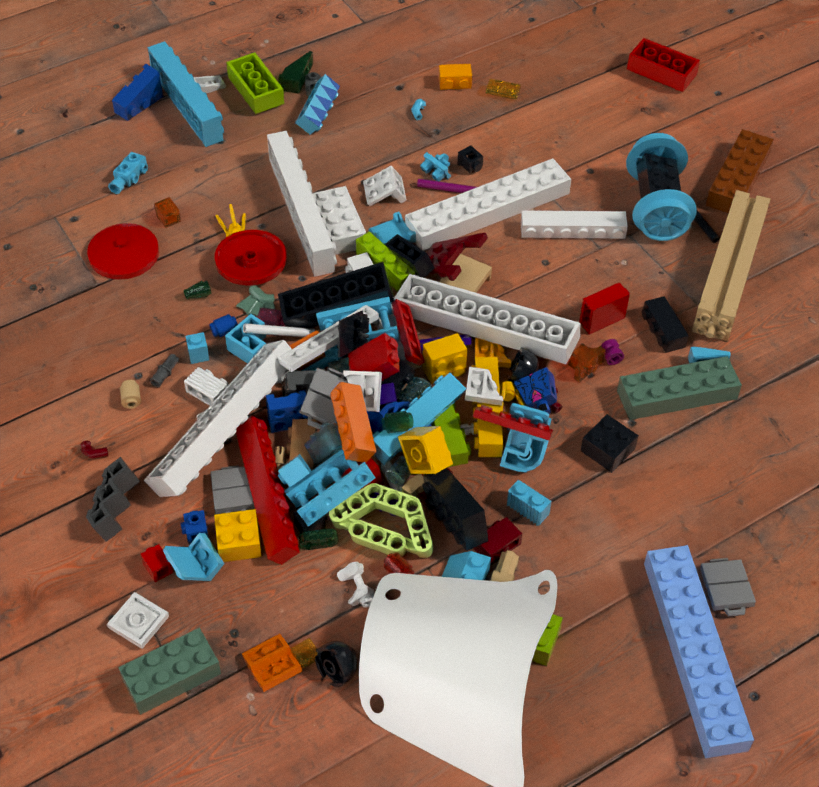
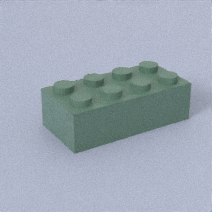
(170, 670)

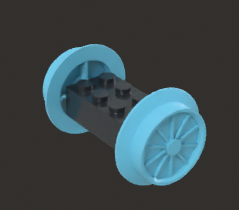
(663, 208)

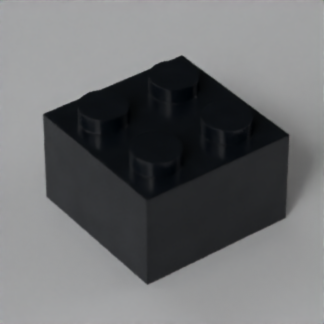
(609, 443)

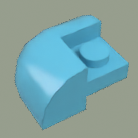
(523, 451)

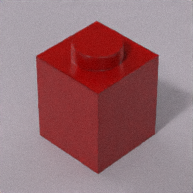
(156, 563)

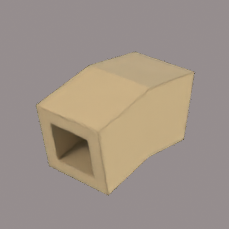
(414, 485)

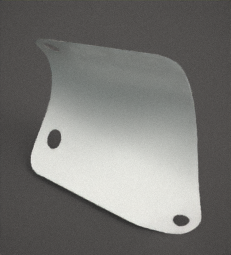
(456, 666)

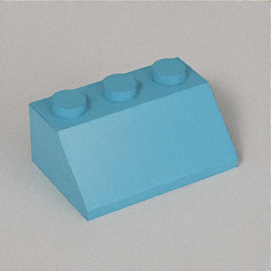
(468, 566)

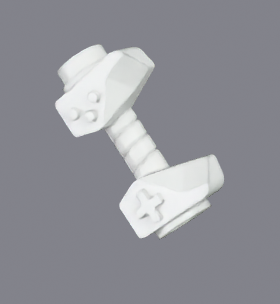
(363, 593)

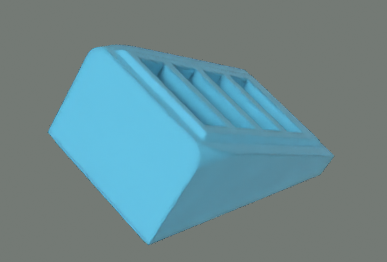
(699, 354)

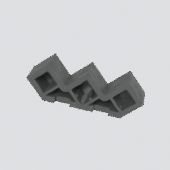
(110, 499)

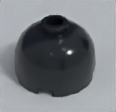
(523, 365)
(337, 662)

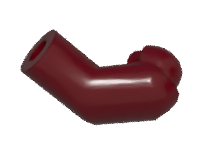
(91, 452)

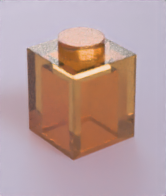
(167, 212)

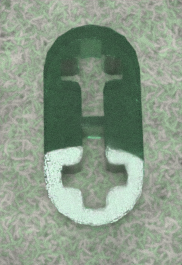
(318, 539)

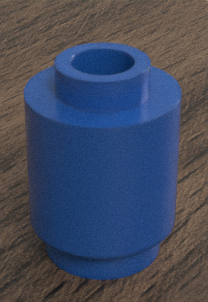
(223, 325)

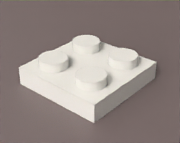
(138, 620)

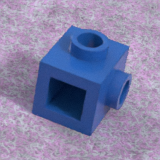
(194, 524)

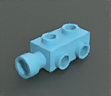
(128, 172)

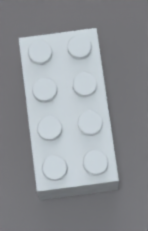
(340, 218)

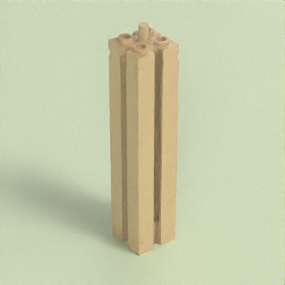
(730, 266)

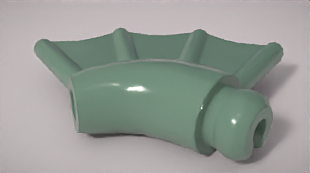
(256, 300)

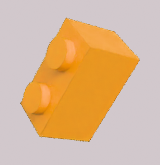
(455, 76)

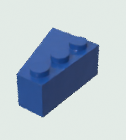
(139, 95)

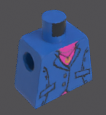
(538, 389)

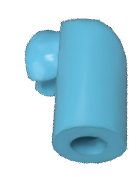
(419, 103)

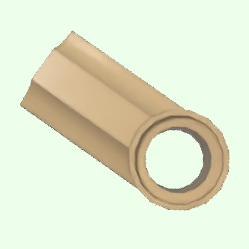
(506, 567)

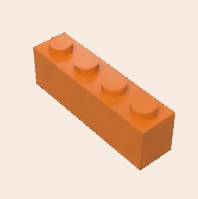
(353, 422)

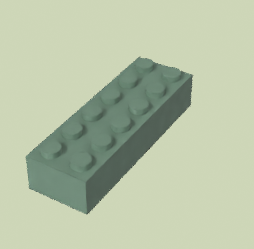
(678, 388)

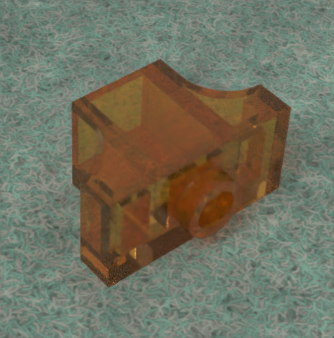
(585, 360)

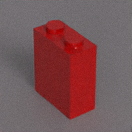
(604, 308)
(376, 356)

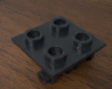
(352, 333)

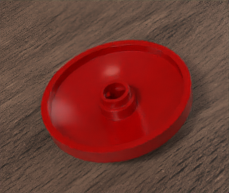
(123, 251)
(250, 257)

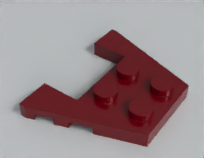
(446, 252)

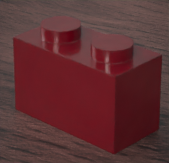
(501, 537)

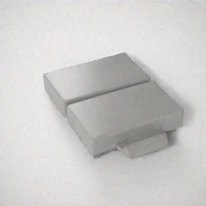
(318, 398)
(231, 490)
(727, 586)

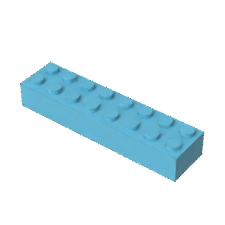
(187, 94)

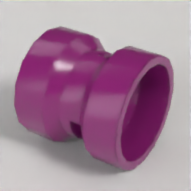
(612, 354)

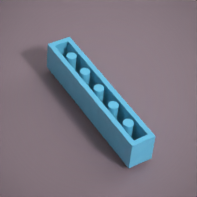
(424, 412)

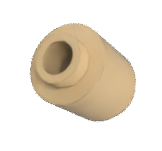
(130, 394)

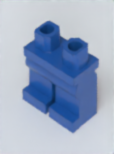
(283, 410)

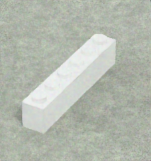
(574, 224)

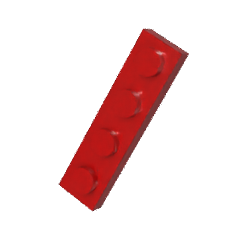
(407, 332)
(522, 424)

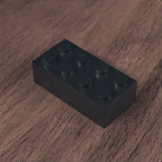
(455, 508)

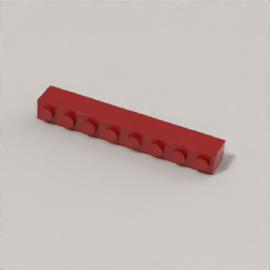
(267, 491)

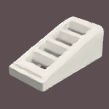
(207, 83)

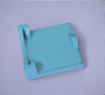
(389, 229)

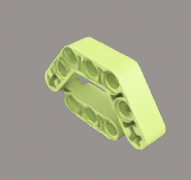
(351, 523)

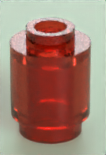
(397, 564)

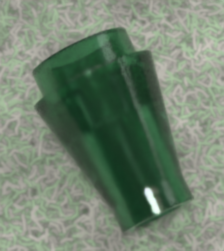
(198, 290)

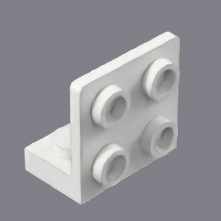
(384, 184)

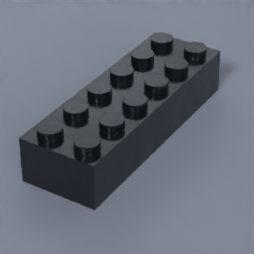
(354, 287)

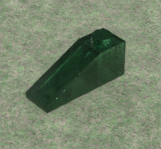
(294, 75)

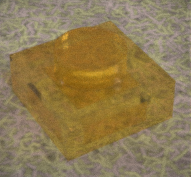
(305, 652)

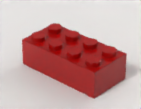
(663, 64)

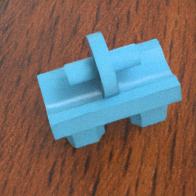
(438, 163)

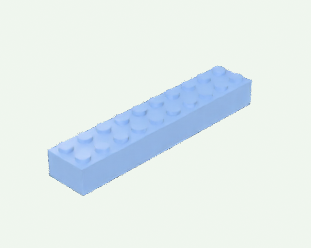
(698, 653)

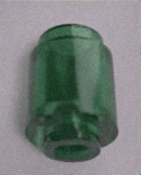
(397, 422)

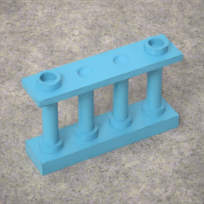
(381, 305)
(321, 477)

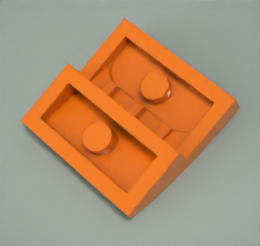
(271, 662)

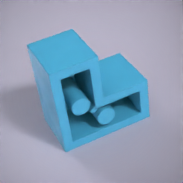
(245, 344)

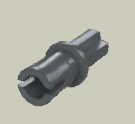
(164, 370)

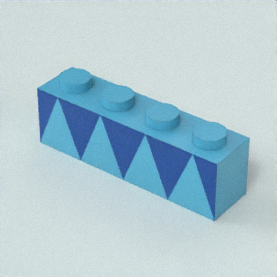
(318, 104)

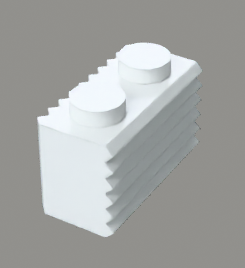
(204, 385)

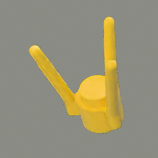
(233, 227)
(508, 392)

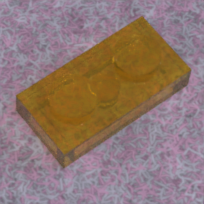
(503, 89)

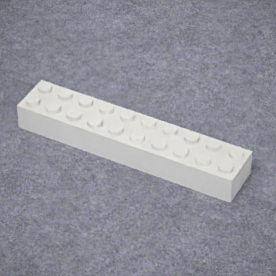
(302, 204)
(488, 204)
(490, 318)
(218, 422)

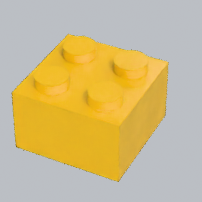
(444, 357)
(425, 450)
(237, 535)

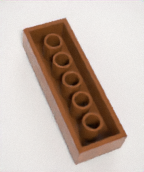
(739, 169)

